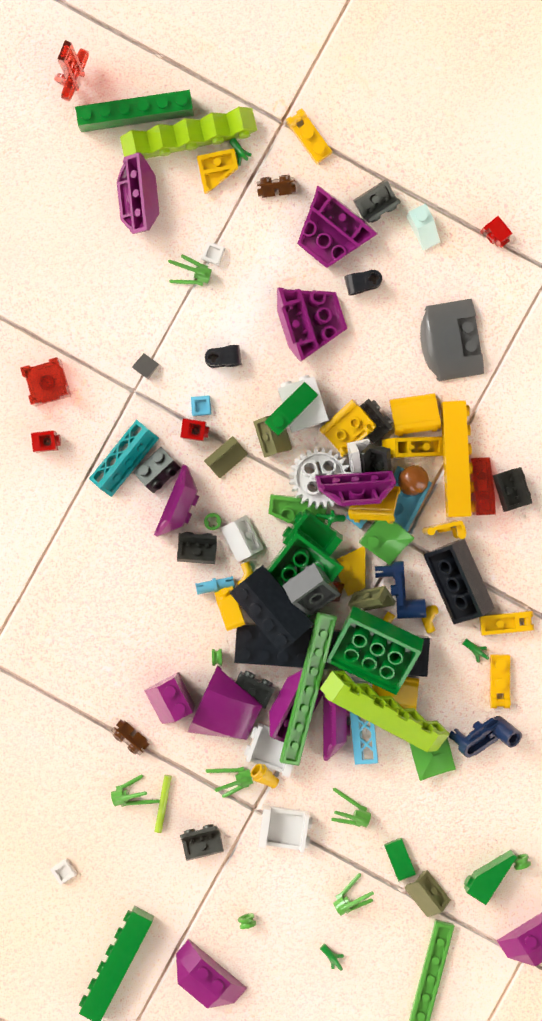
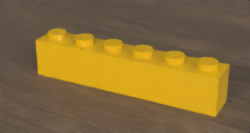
(456, 458)

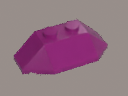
(137, 194)
(356, 487)
(179, 503)
(282, 708)
(334, 728)
(524, 942)
(205, 977)

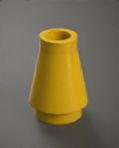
(264, 776)

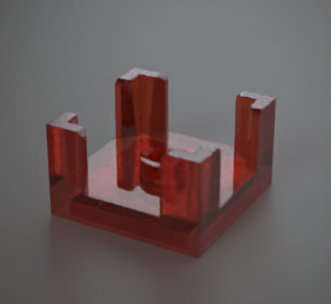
(46, 382)

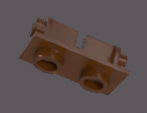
(283, 185)
(134, 743)

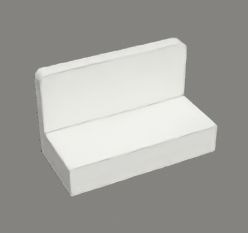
(354, 451)
(242, 538)

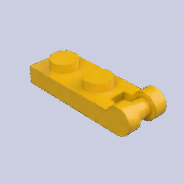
(309, 136)
(505, 623)
(500, 680)

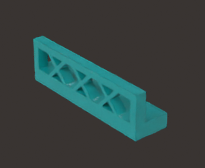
(125, 460)

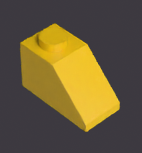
(229, 609)

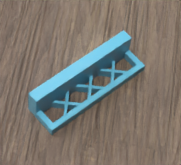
(358, 741)

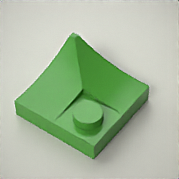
(386, 540)
(432, 763)

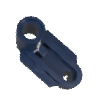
(405, 607)
(486, 735)

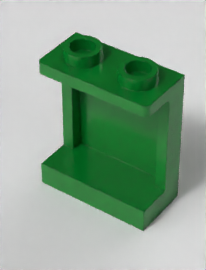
(316, 529)

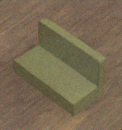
(269, 441)
(226, 457)
(372, 599)
(428, 894)

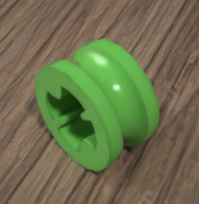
(206, 521)
(217, 657)
(522, 862)
(246, 921)

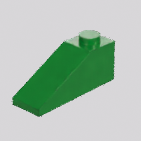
(290, 409)
(487, 878)

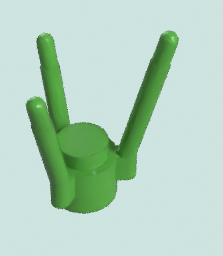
(202, 272)
(243, 779)
(122, 796)
(359, 817)
(344, 904)

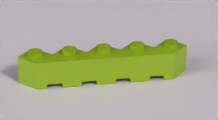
(190, 133)
(383, 712)

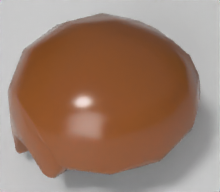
(413, 480)

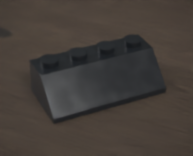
(459, 581)
(271, 608)

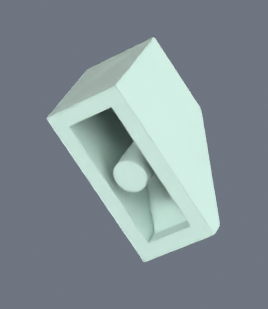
(423, 226)

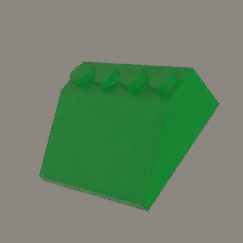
(300, 553)
(375, 650)

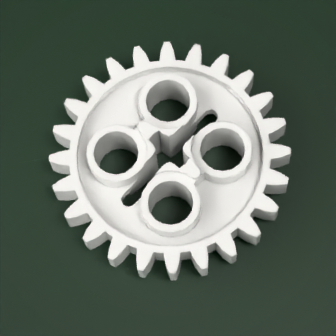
(303, 479)

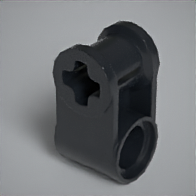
(358, 282)
(227, 356)

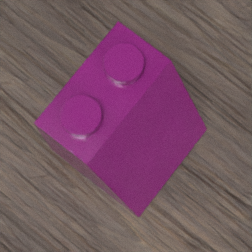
(170, 699)

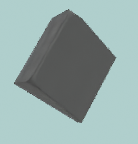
(145, 366)

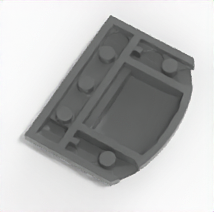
(451, 340)

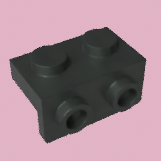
(376, 202)
(383, 423)
(375, 459)
(157, 470)
(512, 489)
(197, 548)
(258, 689)
(202, 842)

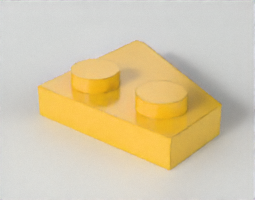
(216, 168)
(354, 570)

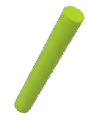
(163, 803)

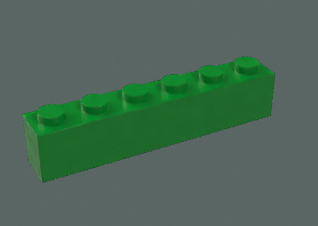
(134, 111)
(116, 964)

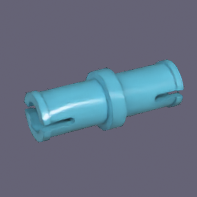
(214, 585)

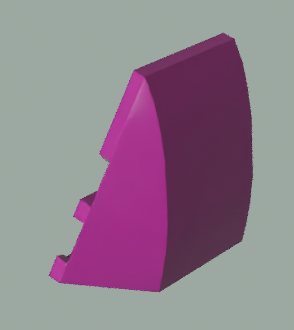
(332, 229)
(309, 319)
(225, 709)

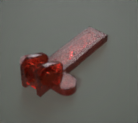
(72, 67)

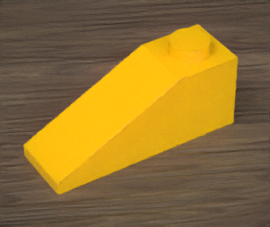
(414, 446)

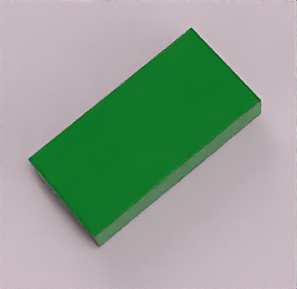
(399, 859)

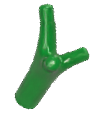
(240, 152)
(332, 518)
(476, 650)
(332, 956)

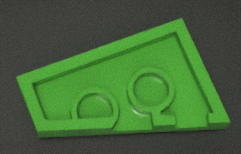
(288, 507)

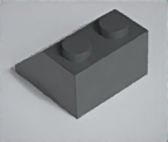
(311, 590)

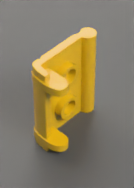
(415, 414)
(348, 426)
(381, 512)
(457, 527)
(407, 694)

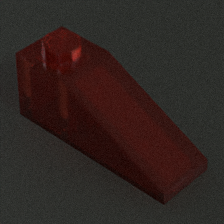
(483, 487)

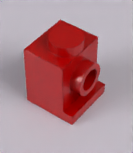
(497, 232)
(187, 427)
(38, 441)

